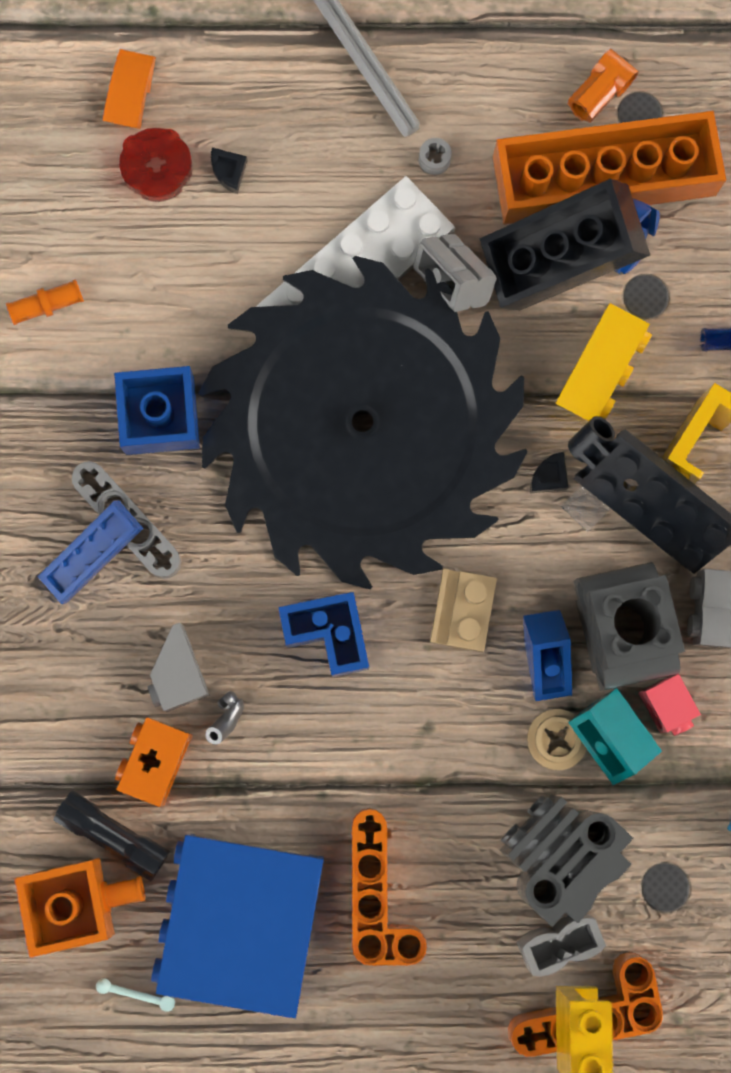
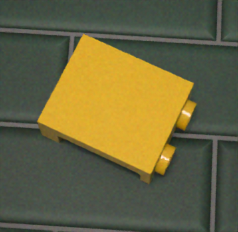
(711, 409)
(583, 1031)

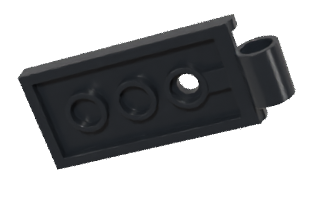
(663, 504)

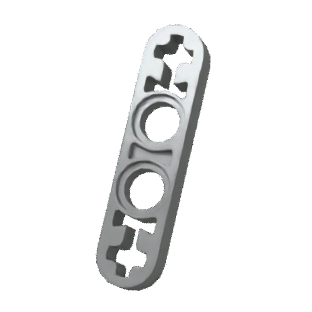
(104, 479)

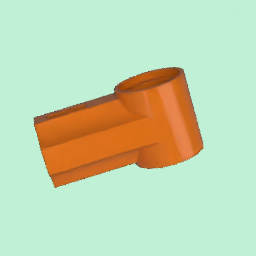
(607, 79)

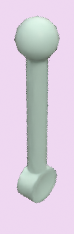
(166, 1003)

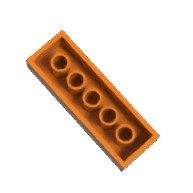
(656, 157)

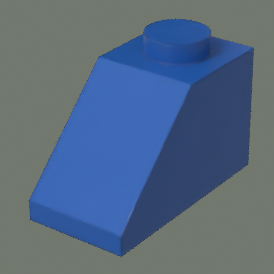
(548, 654)

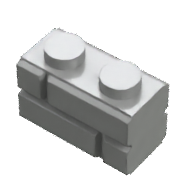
(459, 268)

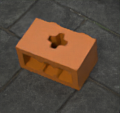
(155, 784)

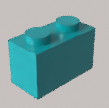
(615, 737)

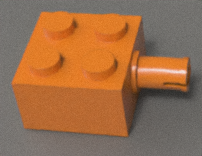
(71, 905)

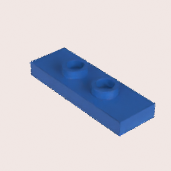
(90, 552)

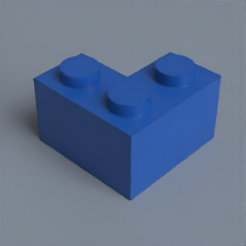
(331, 621)

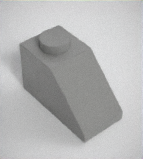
(176, 673)

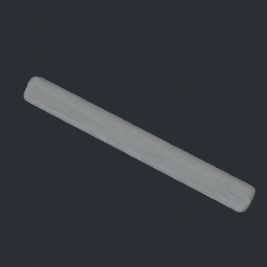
(369, 66)

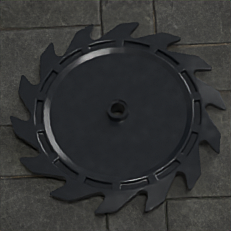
(373, 488)

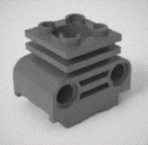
(611, 657)
(557, 849)

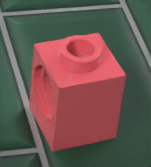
(670, 705)

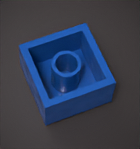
(157, 410)

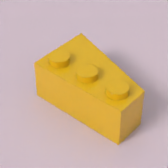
(604, 363)

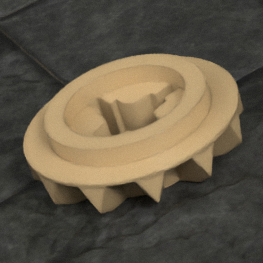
(538, 741)

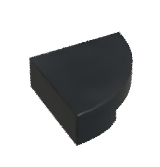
(228, 168)
(550, 475)

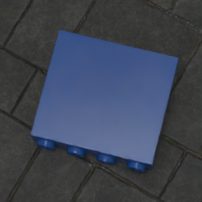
(238, 926)

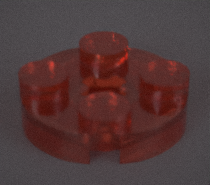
(139, 151)

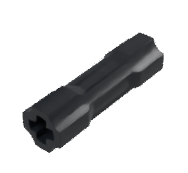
(87, 820)

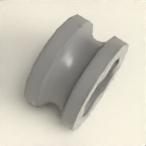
(439, 145)

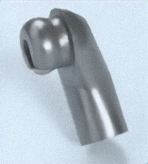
(226, 723)

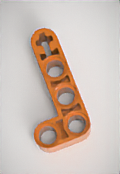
(377, 885)
(623, 1004)

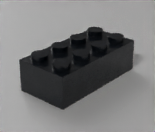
(565, 245)

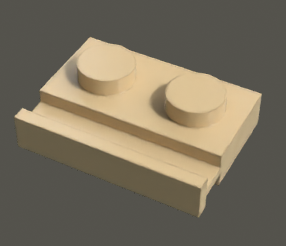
(463, 610)

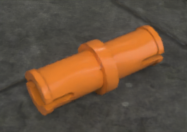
(44, 302)

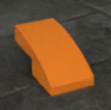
(128, 88)

